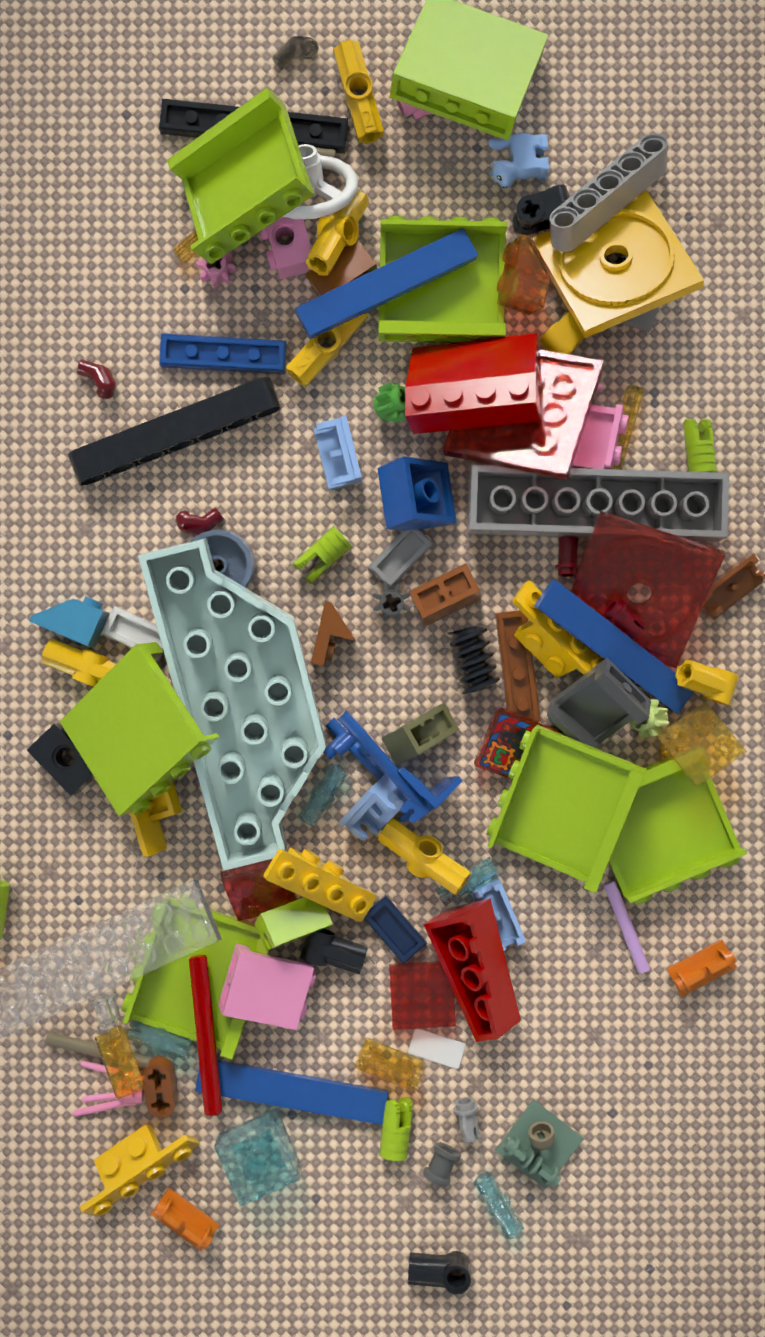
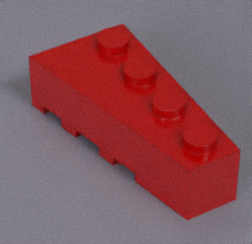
(476, 967)

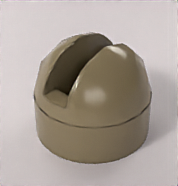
(544, 1128)

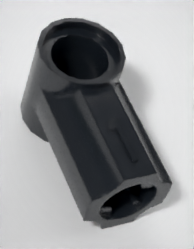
(326, 948)
(435, 1271)

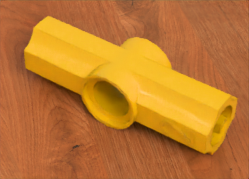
(355, 76)
(335, 233)
(314, 358)
(83, 664)
(424, 856)

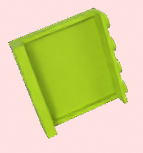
(468, 66)
(242, 175)
(456, 305)
(135, 731)
(565, 805)
(671, 834)
(165, 994)

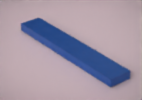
(386, 283)
(611, 643)
(300, 1092)

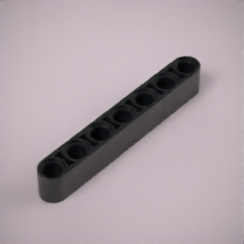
(174, 431)

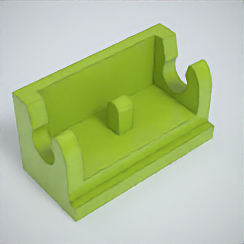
(291, 922)

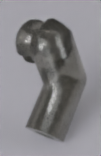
(296, 48)

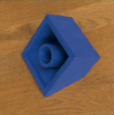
(416, 494)

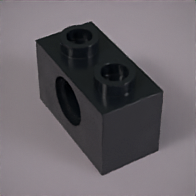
(48, 753)

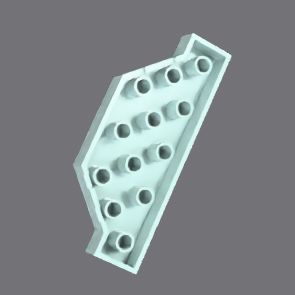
(248, 681)

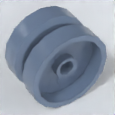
(234, 552)

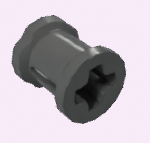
(441, 1164)

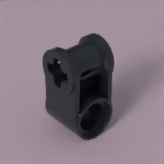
(540, 207)

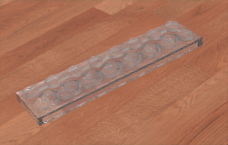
(105, 956)

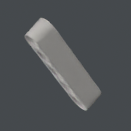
(608, 192)

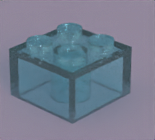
(258, 1157)

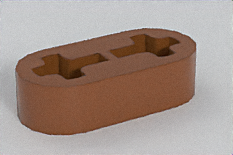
(154, 1087)

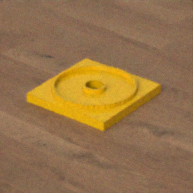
(609, 293)

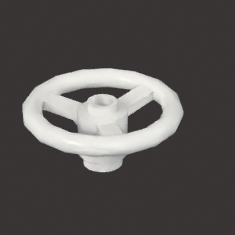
(337, 200)

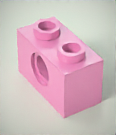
(289, 258)

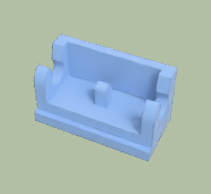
(337, 453)
(374, 808)
(506, 920)

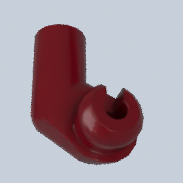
(101, 375)
(196, 524)

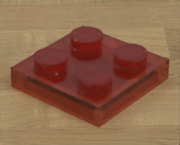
(251, 892)
(421, 996)

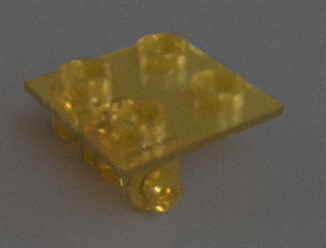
(700, 744)

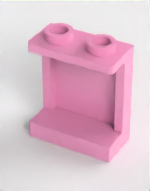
(600, 438)
(266, 988)

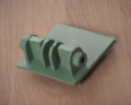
(539, 1165)

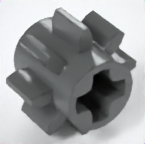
(387, 609)

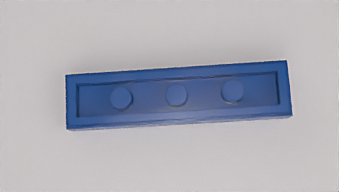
(223, 353)

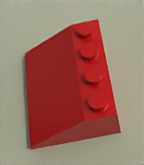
(473, 384)

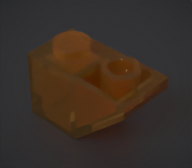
(524, 278)

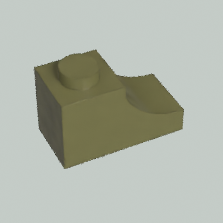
(420, 734)

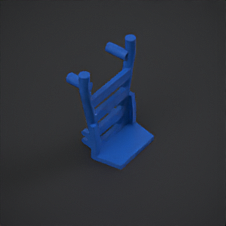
(356, 740)

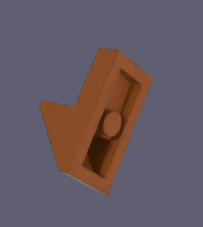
(330, 626)

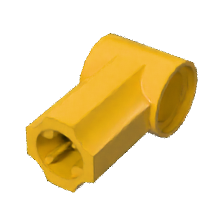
(711, 682)

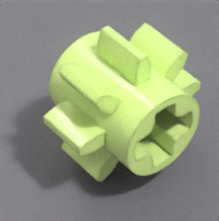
(652, 726)

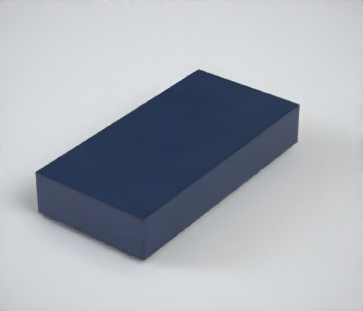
(395, 929)

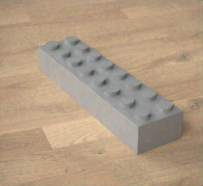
(540, 505)

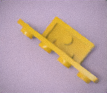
(549, 641)
(148, 825)
(319, 882)
(132, 1164)

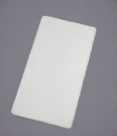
(436, 1048)

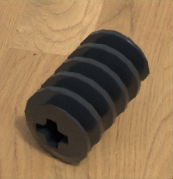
(474, 659)

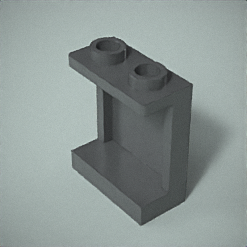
(598, 705)

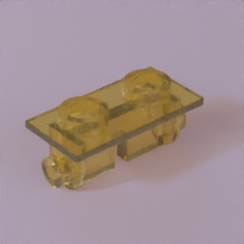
(119, 1062)
(389, 1064)

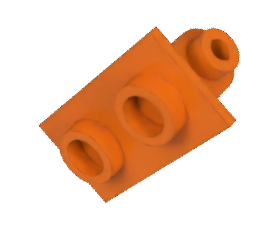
(702, 967)
(185, 1219)

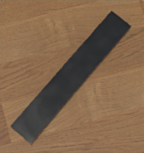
(195, 118)

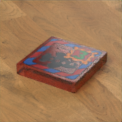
(503, 741)

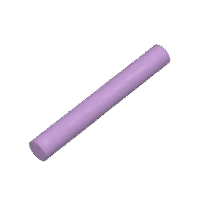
(626, 926)

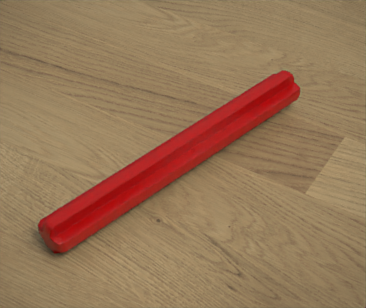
(205, 1035)

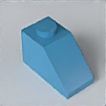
(75, 620)

